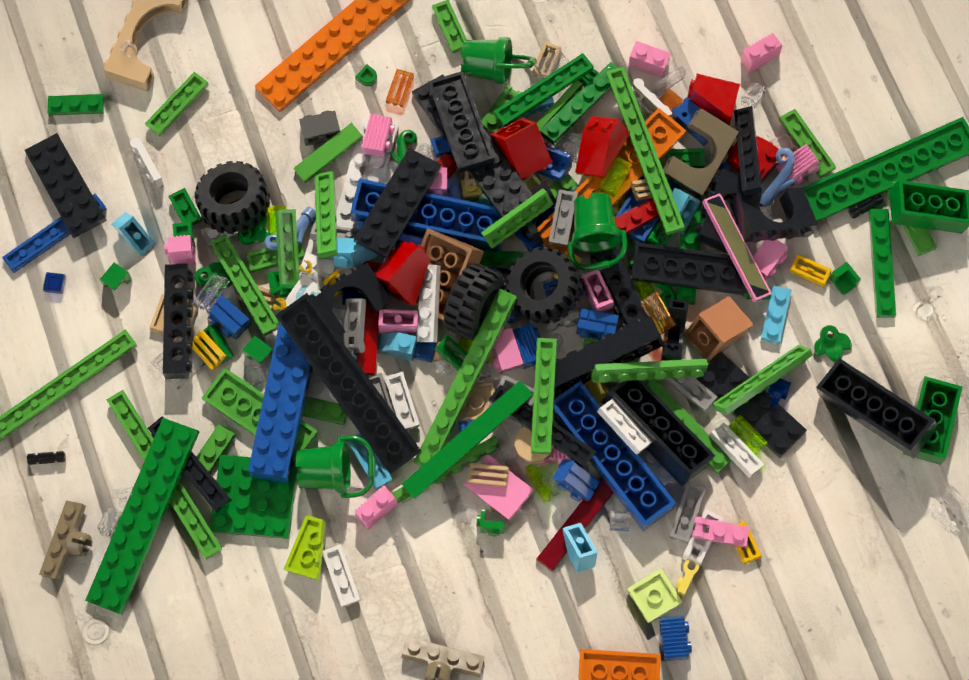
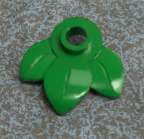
(256, 234)
(213, 268)
(832, 346)

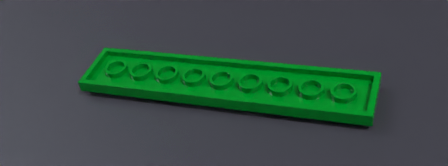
(884, 170)
(142, 516)

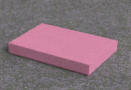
(502, 499)

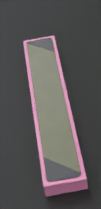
(736, 247)

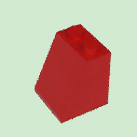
(714, 96)
(522, 147)
(404, 271)

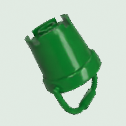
(491, 59)
(595, 230)
(331, 467)

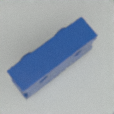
(683, 116)

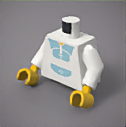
(308, 283)

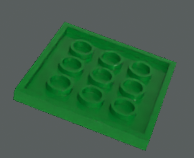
(257, 504)

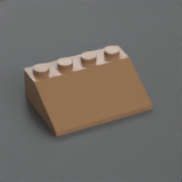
(452, 257)

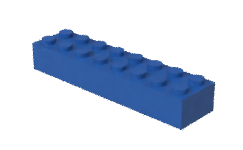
(443, 214)
(281, 411)
(614, 460)

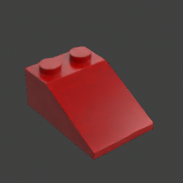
(600, 146)
(767, 157)

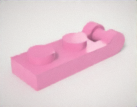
(721, 532)

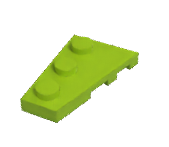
(307, 550)

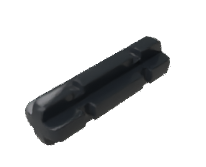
(865, 206)
(46, 457)

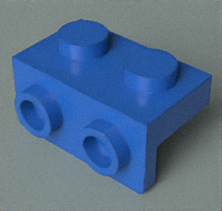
(560, 166)

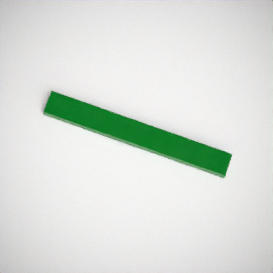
(467, 439)

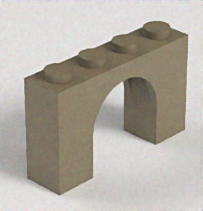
(720, 138)

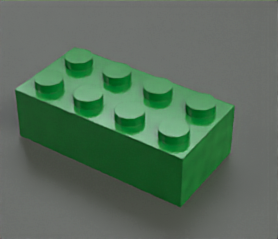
(929, 206)
(940, 402)

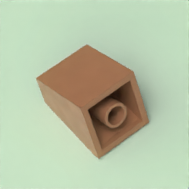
(718, 328)

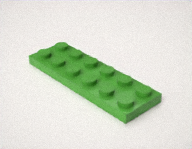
(243, 405)

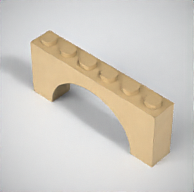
(132, 70)

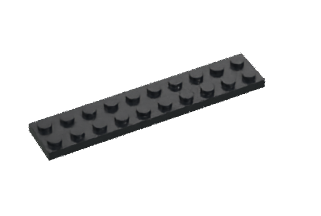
(497, 179)
(348, 383)

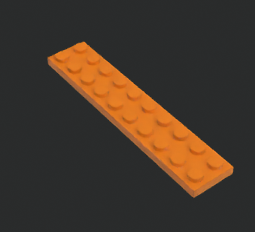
(325, 50)
(664, 135)

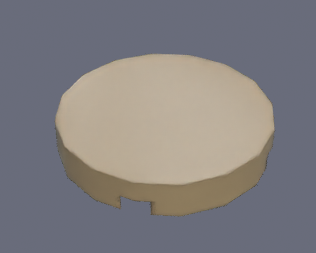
(523, 447)

